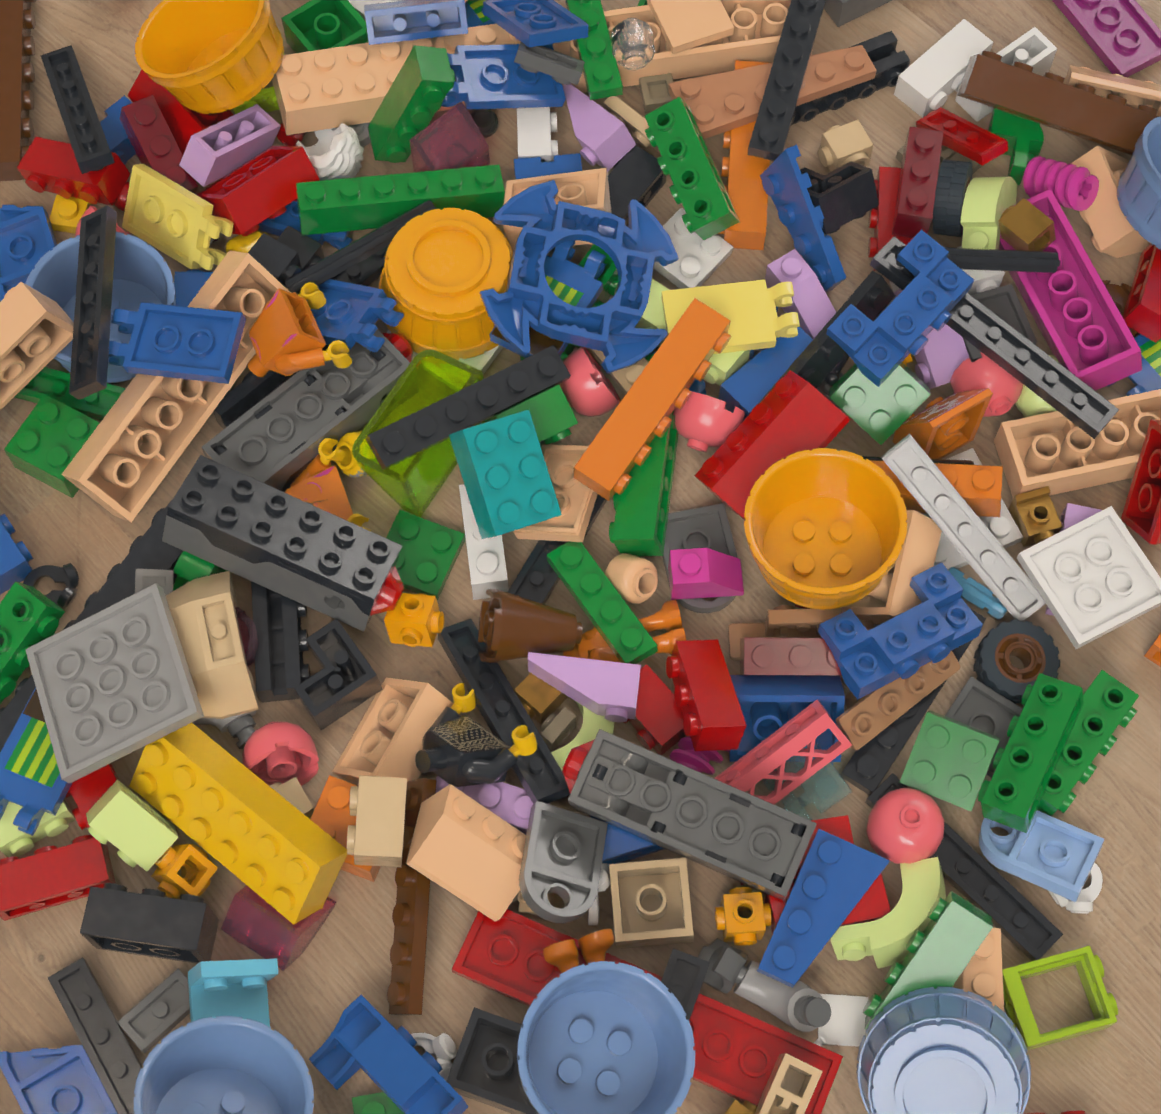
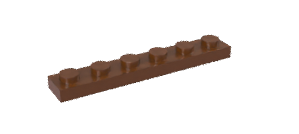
(410, 915)

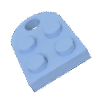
(1047, 855)

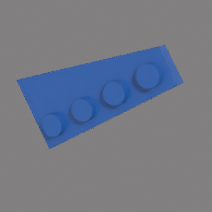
(803, 220)
(823, 896)

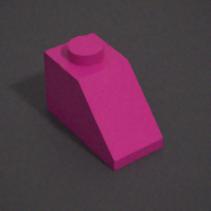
(704, 574)

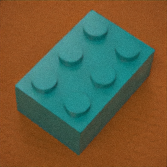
(505, 474)

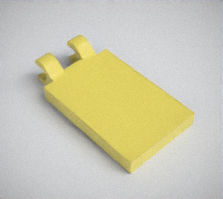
(173, 219)
(747, 306)

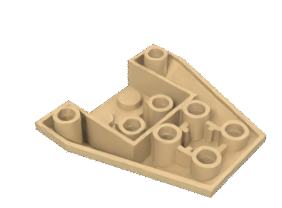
(213, 645)

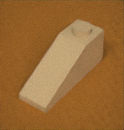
(788, 1087)

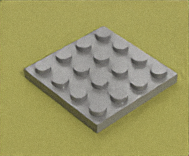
(113, 683)

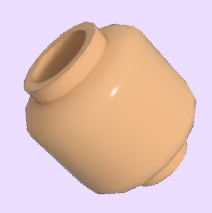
(632, 577)

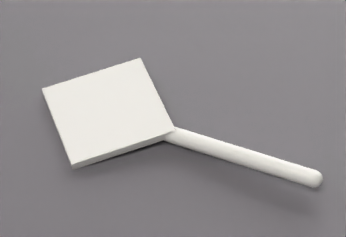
(846, 1021)

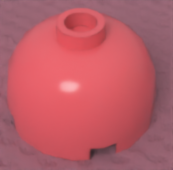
(987, 374)
(587, 387)
(706, 421)
(281, 753)
(905, 826)

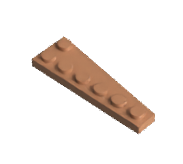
(735, 96)

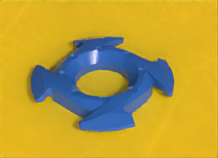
(533, 303)

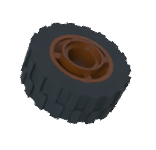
(949, 197)
(1018, 640)

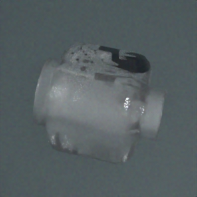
(633, 43)

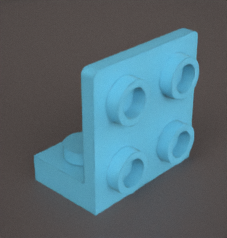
(231, 989)

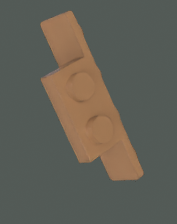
(784, 622)
(885, 705)

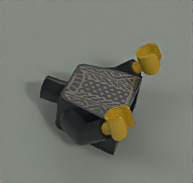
(466, 751)

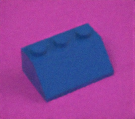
(776, 699)

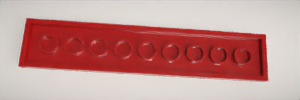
(730, 1046)

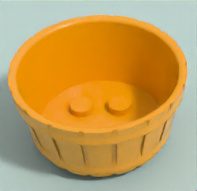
(210, 51)
(437, 278)
(825, 527)

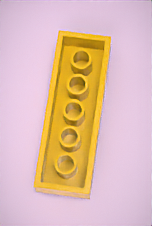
(240, 821)

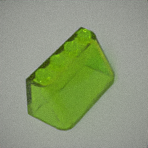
(419, 478)

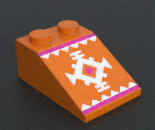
(946, 422)

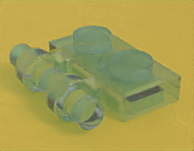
(823, 788)

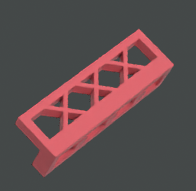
(781, 746)

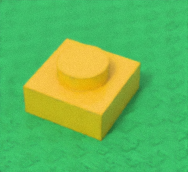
(67, 213)

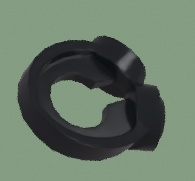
(65, 574)

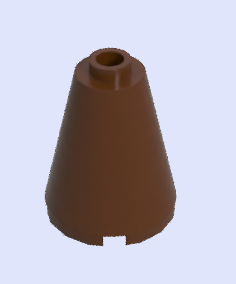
(518, 626)

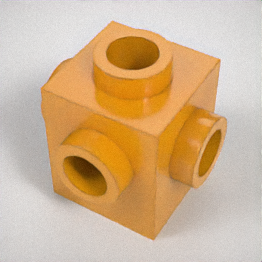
(414, 620)
(195, 871)
(738, 929)

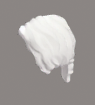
(336, 153)

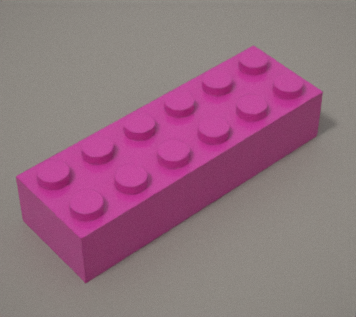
(1077, 308)

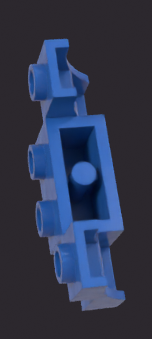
(903, 326)
(905, 642)
(388, 1057)

